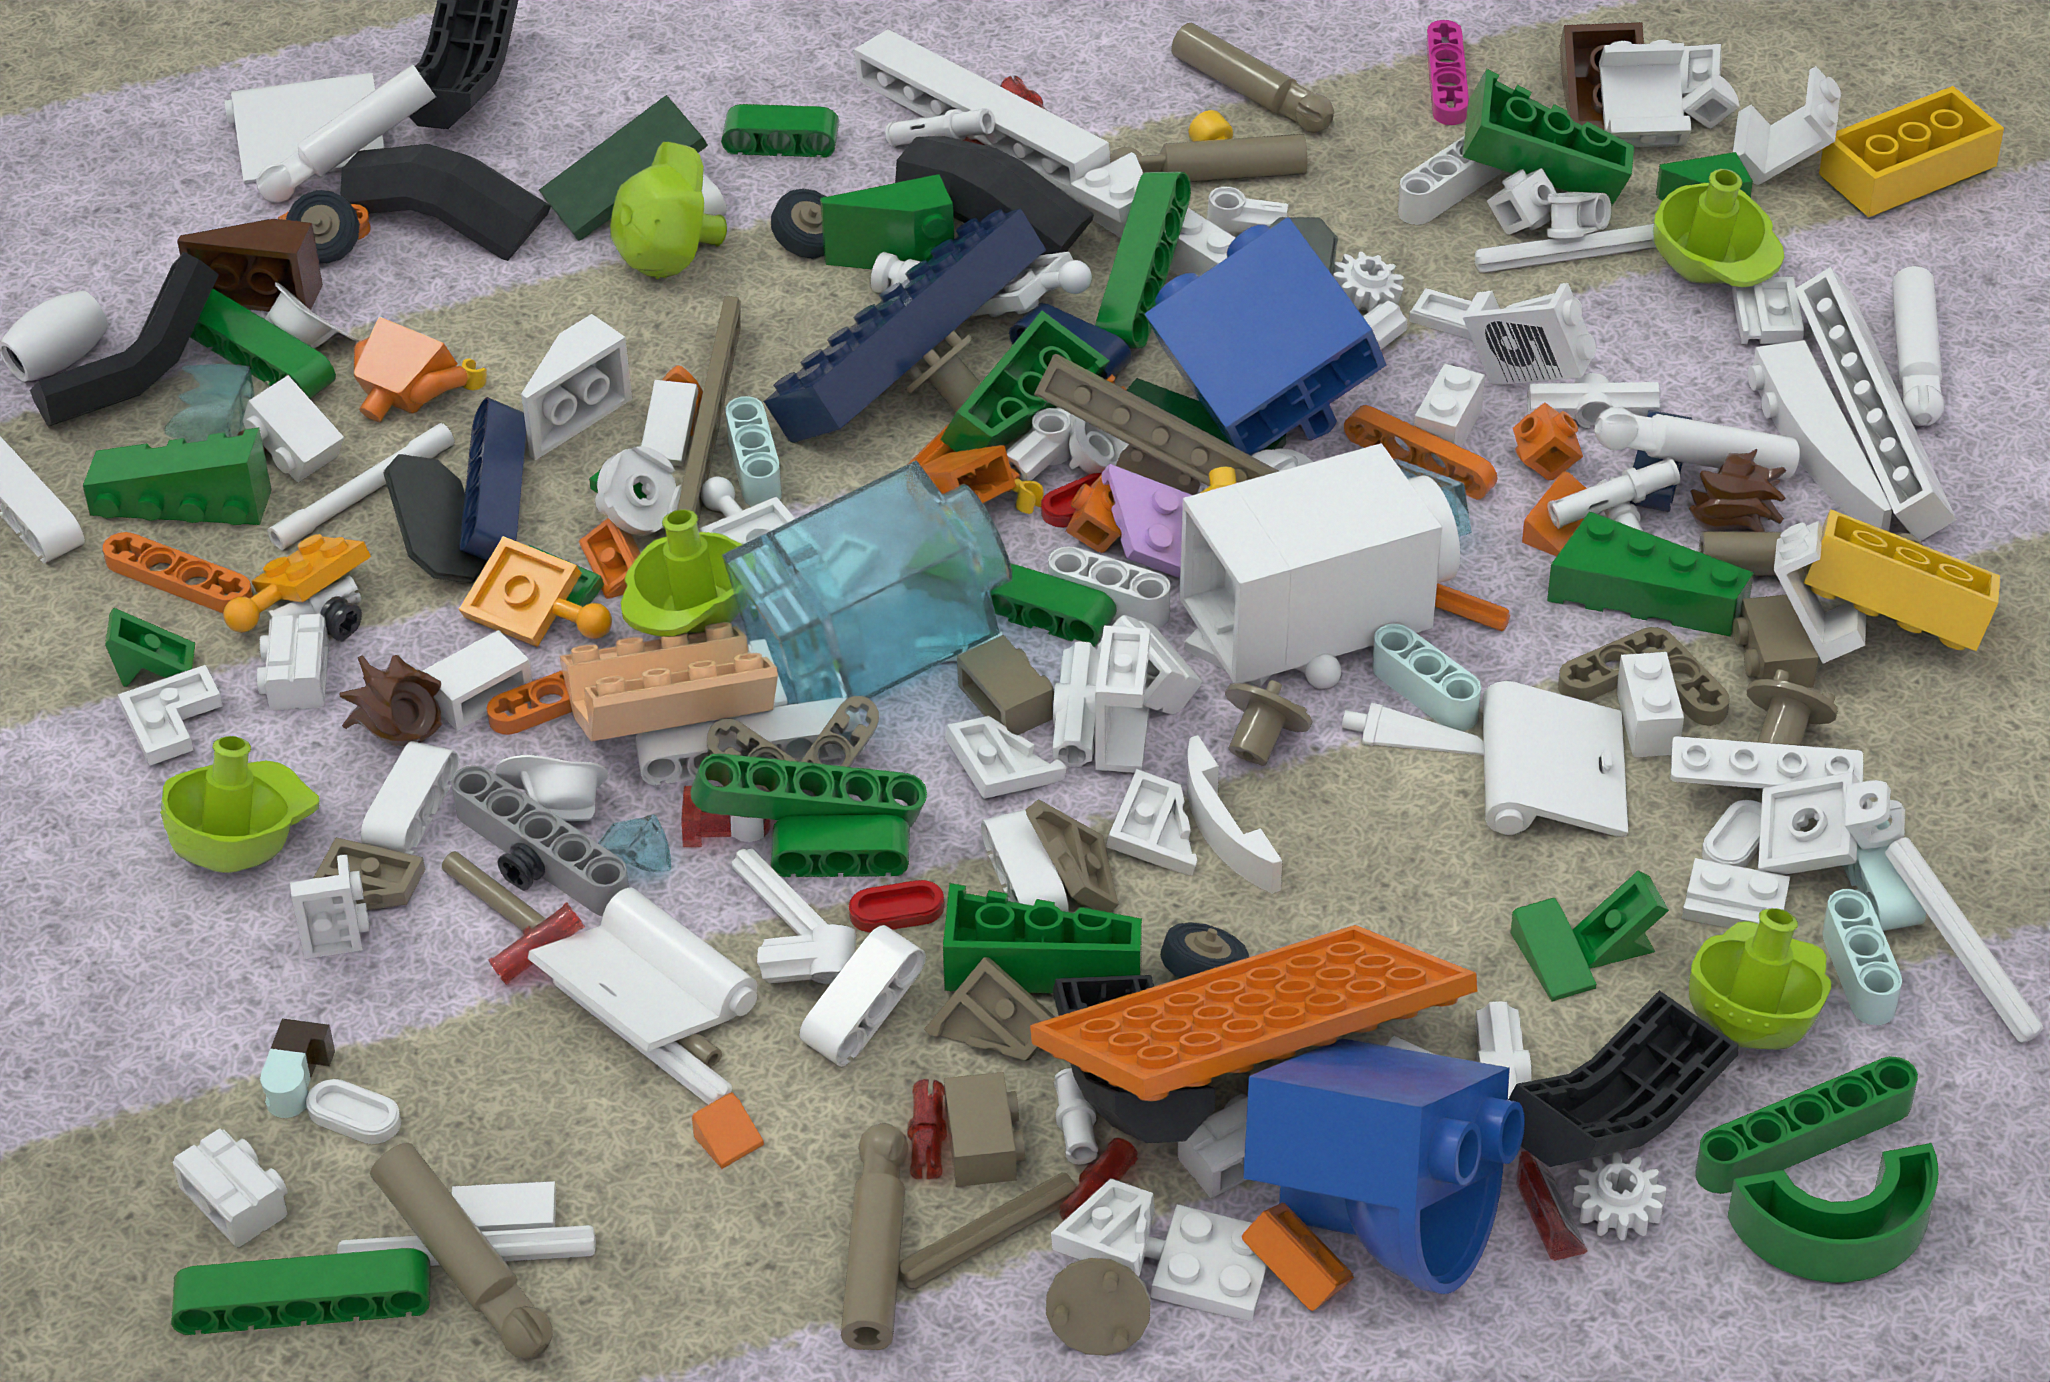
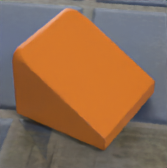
(726, 1130)

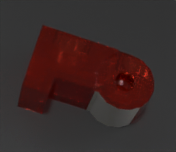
(702, 824)

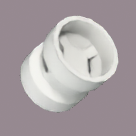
(889, 271)

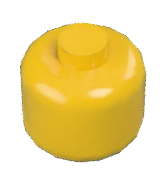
(1210, 126)

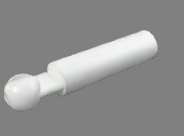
(346, 134)
(1918, 344)
(1693, 440)

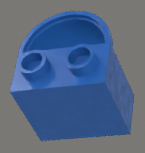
(1266, 338)
(1388, 1151)

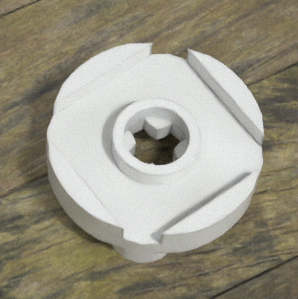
(617, 495)

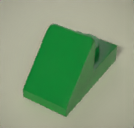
(140, 645)
(1619, 923)

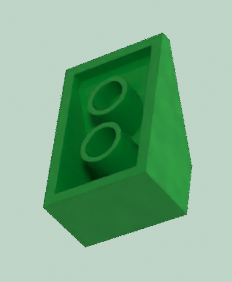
(890, 218)

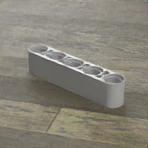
(509, 816)

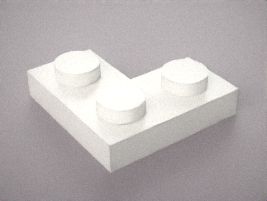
(158, 711)

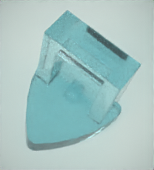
(639, 843)

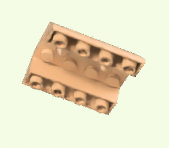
(667, 682)

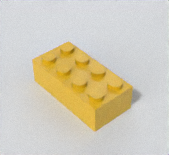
(1911, 151)
(1904, 582)

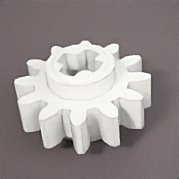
(1368, 281)
(1619, 1196)

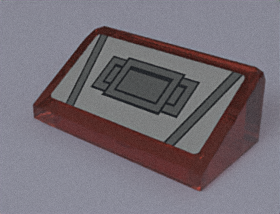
(1548, 1209)

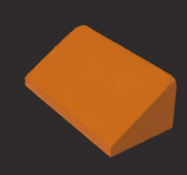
(1538, 526)
(610, 555)
(1297, 1256)

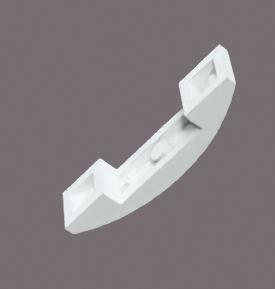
(1247, 853)

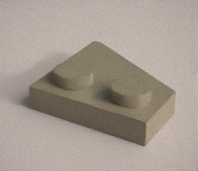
(1077, 856)
(385, 874)
(991, 1013)

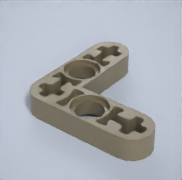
(1680, 659)
(839, 720)

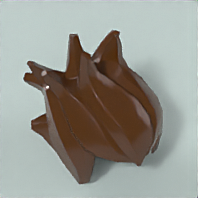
(1737, 495)
(395, 703)

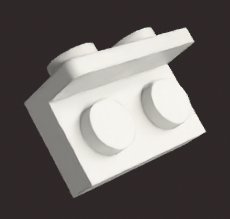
(328, 912)

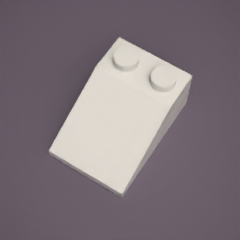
(575, 384)

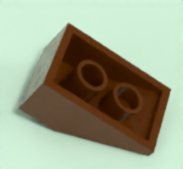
(1580, 71)
(256, 257)

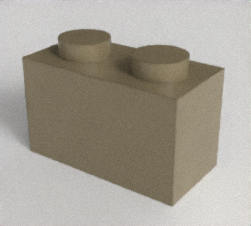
(1775, 640)
(1005, 685)
(981, 1129)

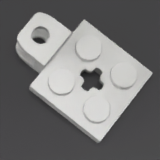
(1843, 818)

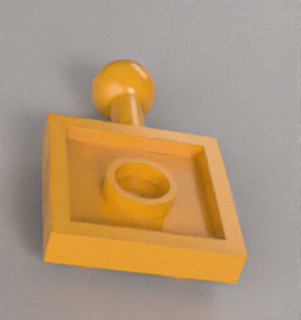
(296, 577)
(524, 593)

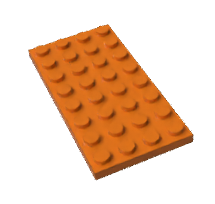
(1252, 1011)

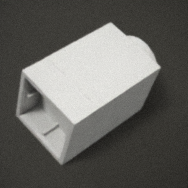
(1314, 560)

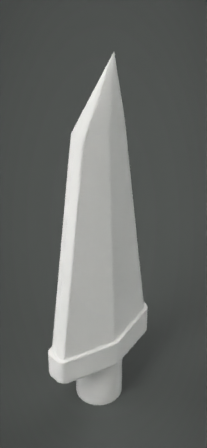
(1397, 729)

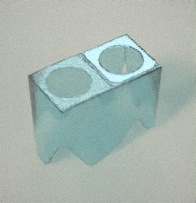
(211, 401)

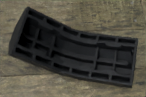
(463, 57)
(987, 180)
(446, 187)
(141, 364)
(1627, 1088)
(1148, 1121)

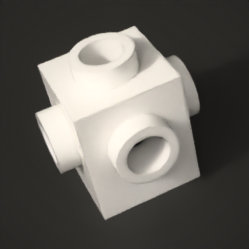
(1523, 201)

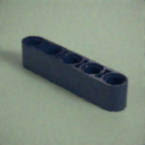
(493, 478)

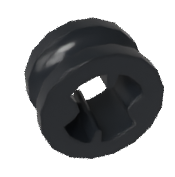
(341, 617)
(521, 866)

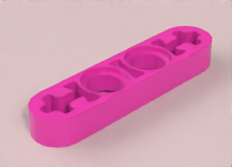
(1445, 72)

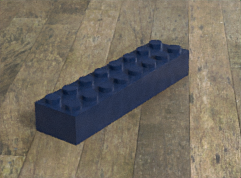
(903, 325)

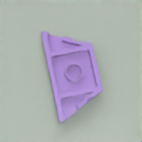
(1148, 519)

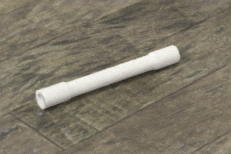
(306, 520)

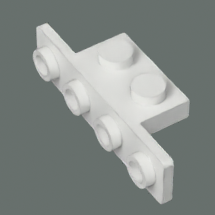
(1756, 763)

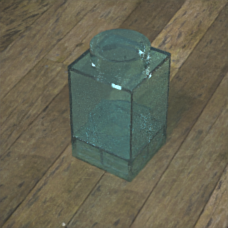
(871, 586)

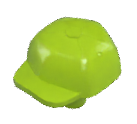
(662, 215)
(1717, 233)
(680, 581)
(233, 810)
(1760, 982)

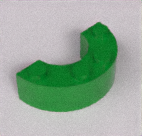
(1839, 1237)

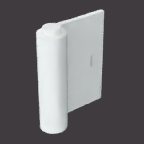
(280, 116)
(1547, 760)
(648, 973)

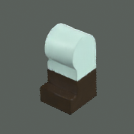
(291, 1064)

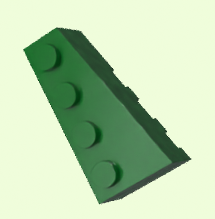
(1520, 133)
(1006, 399)
(182, 481)
(1648, 577)
(1036, 940)

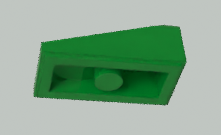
(1551, 949)

